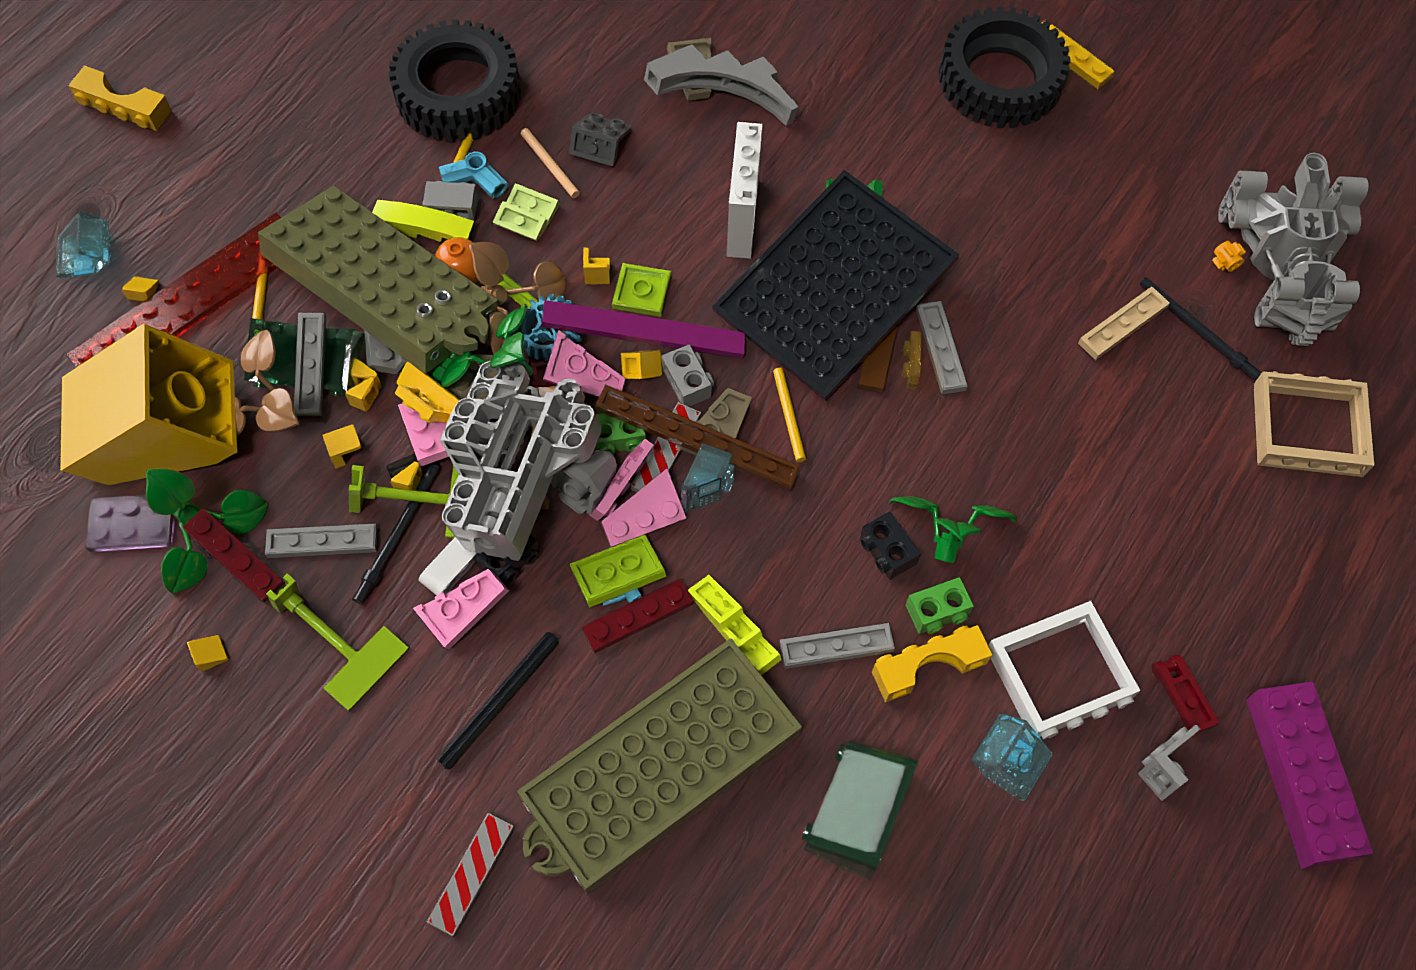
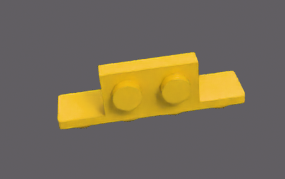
(425, 395)

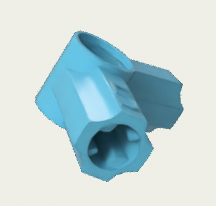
(466, 171)

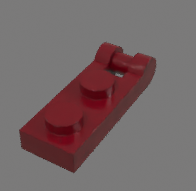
(1185, 694)

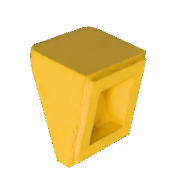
(140, 288)
(361, 372)
(363, 394)
(408, 478)
(207, 652)

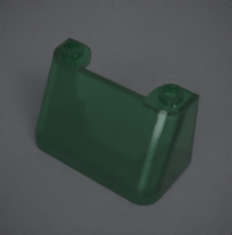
(340, 350)
(860, 807)

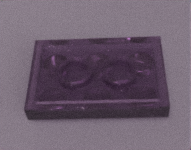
(126, 525)

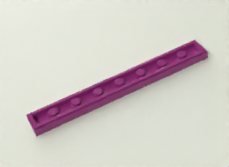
(642, 329)

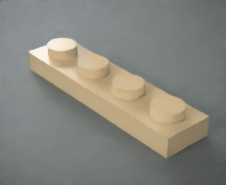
(1123, 323)

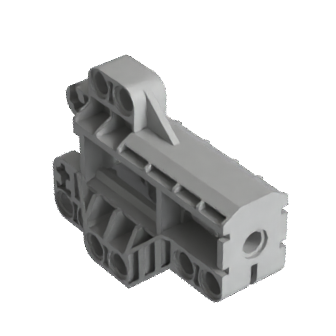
(498, 507)

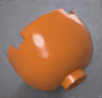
(457, 255)

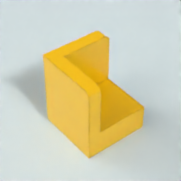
(596, 269)
(641, 364)
(340, 443)

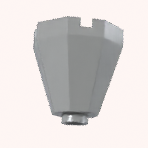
(586, 482)

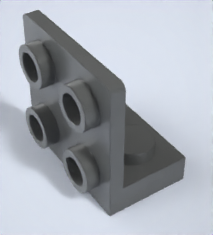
(598, 138)

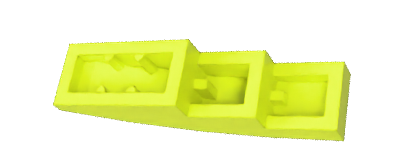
(422, 220)
(733, 623)

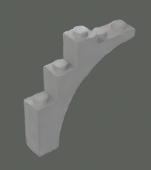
(721, 72)

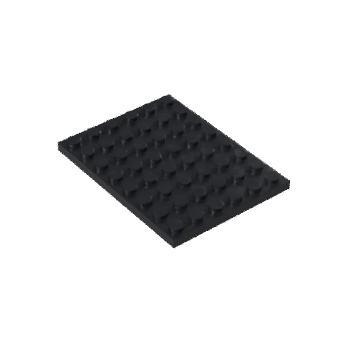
(835, 284)

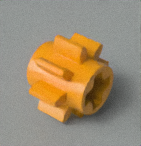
(1229, 256)

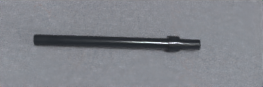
(1238, 359)
(371, 576)

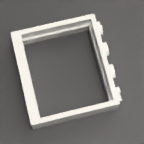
(744, 190)
(1073, 718)

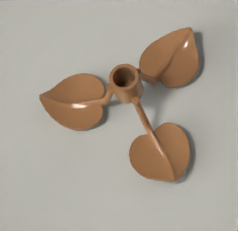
(490, 263)
(277, 406)

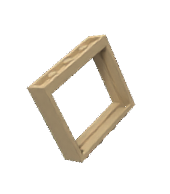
(1313, 460)

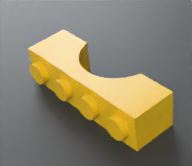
(144, 107)
(963, 650)

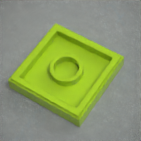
(641, 289)

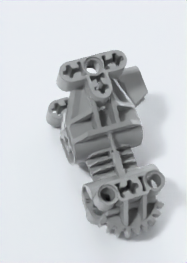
(1295, 243)

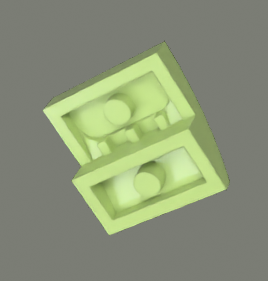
(526, 212)

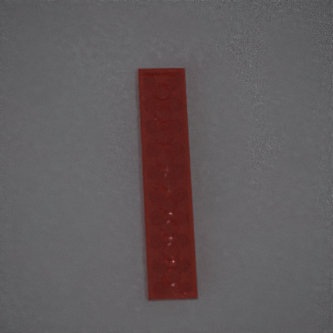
(191, 295)

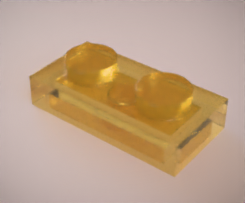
(912, 350)

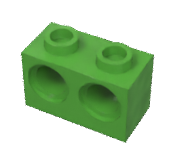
(618, 439)
(936, 601)

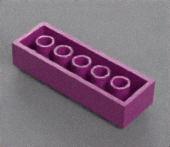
(1308, 776)

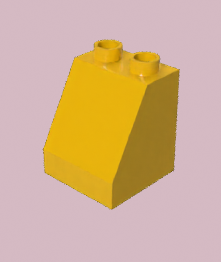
(146, 408)

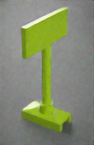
(362, 489)
(364, 666)

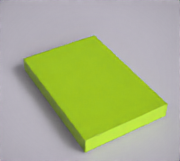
(617, 570)

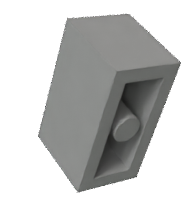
(452, 198)

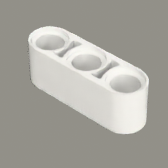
(447, 568)

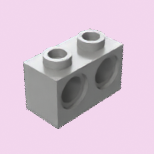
(682, 377)

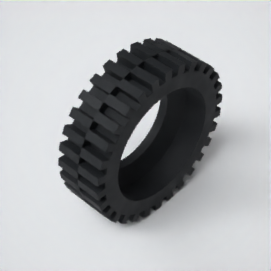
(1009, 34)
(458, 113)

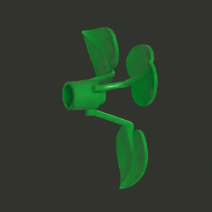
(509, 353)
(171, 493)
(950, 541)

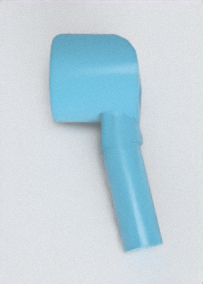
(630, 596)

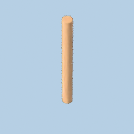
(550, 163)

